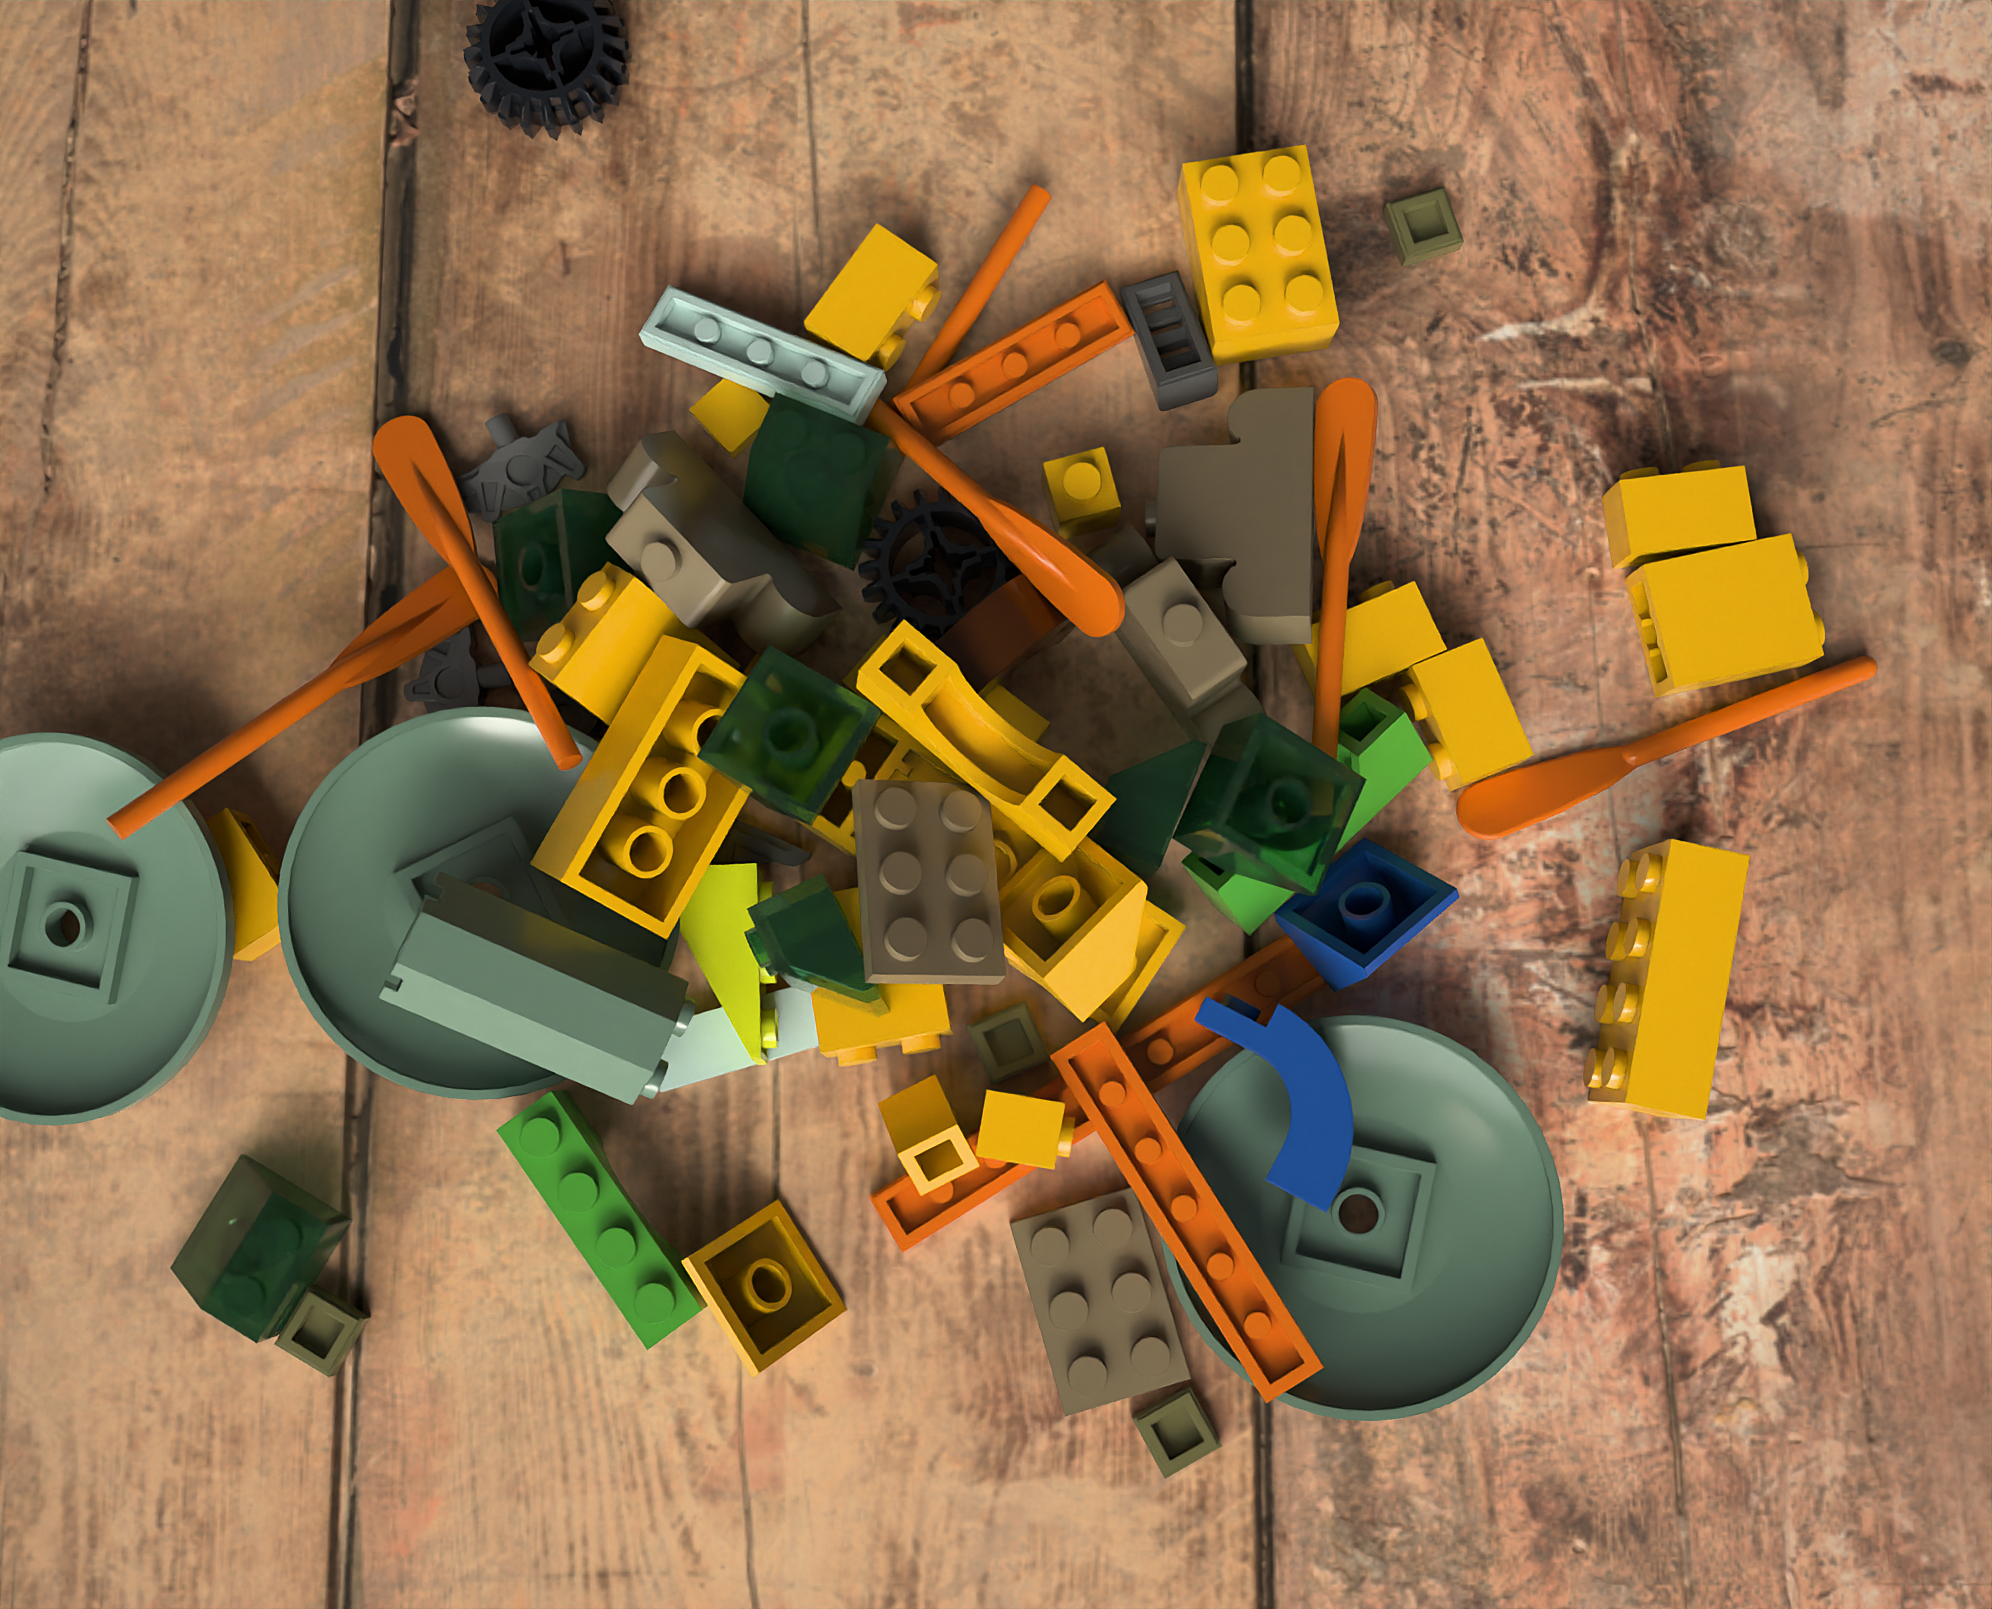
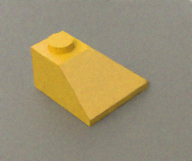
(1074, 923)

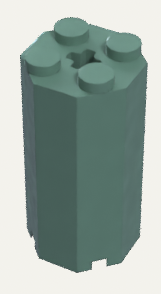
(539, 990)

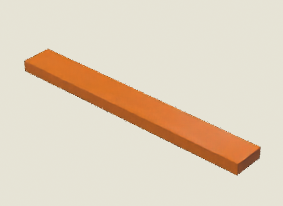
(1161, 1052)

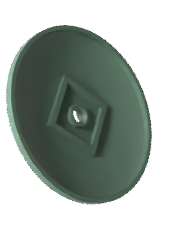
(425, 796)
(143, 982)
(1460, 1233)

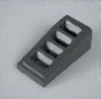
(1181, 377)

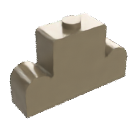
(1246, 515)
(710, 551)
(1176, 639)

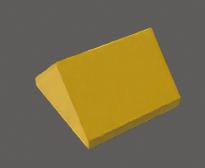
(764, 1287)

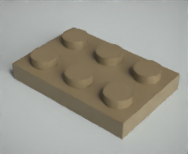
(927, 883)
(1099, 1300)

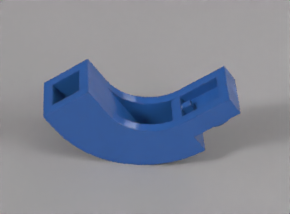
(1321, 1106)

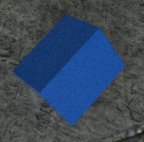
(1363, 912)

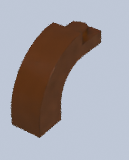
(1003, 634)

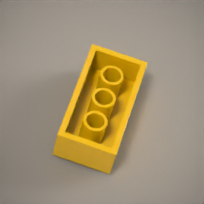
(645, 804)
(1667, 979)

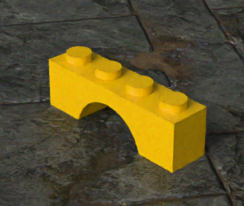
(941, 710)

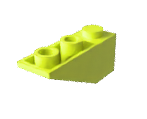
(715, 934)

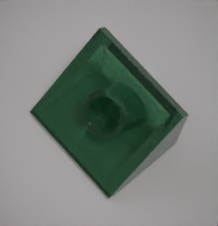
(789, 736)

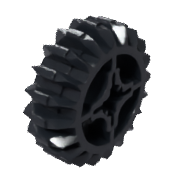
(502, 64)
(928, 520)

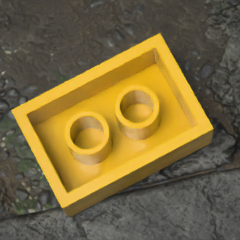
(1257, 255)

